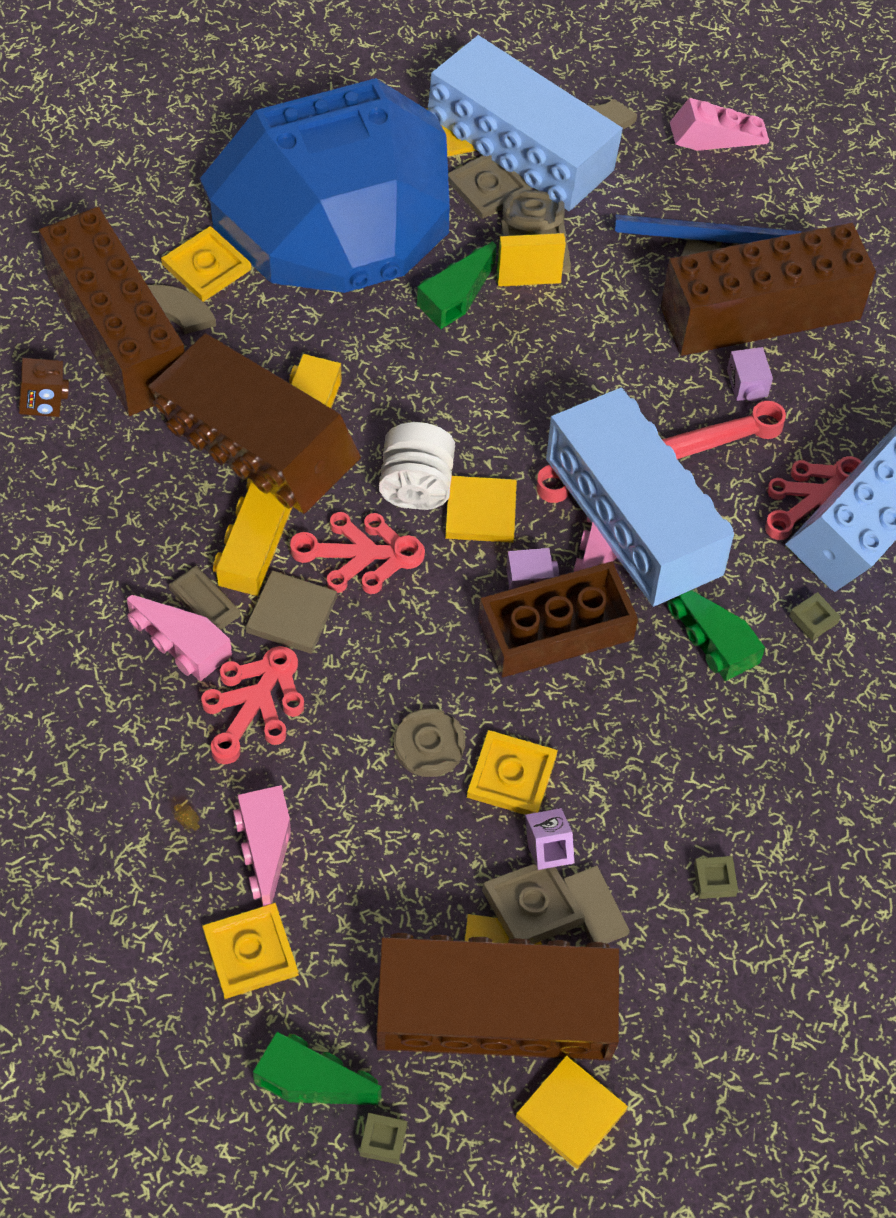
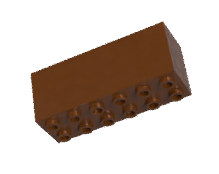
(766, 288)
(110, 305)
(255, 423)
(498, 997)

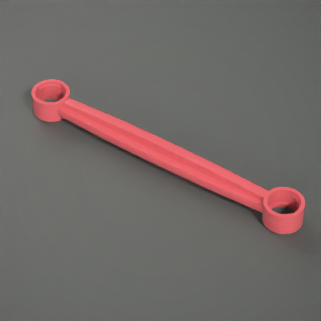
(695, 441)

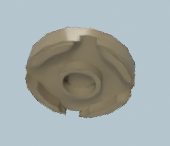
(533, 211)
(428, 754)

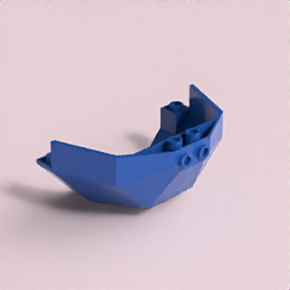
(334, 188)

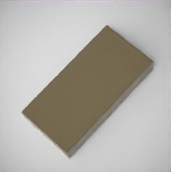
(204, 598)
(602, 916)

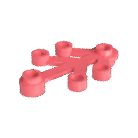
(815, 493)
(362, 551)
(255, 698)

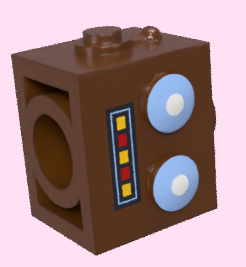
(42, 387)

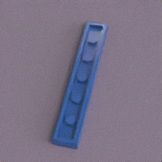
(695, 230)

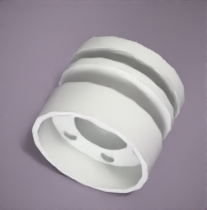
(417, 466)

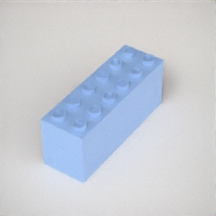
(524, 122)
(639, 496)
(854, 521)

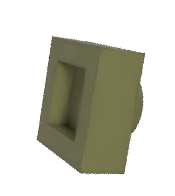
(814, 616)
(715, 877)
(383, 1138)

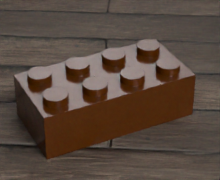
(557, 619)

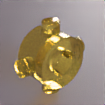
(187, 817)

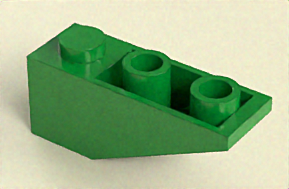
(454, 289)
(723, 636)
(306, 1076)

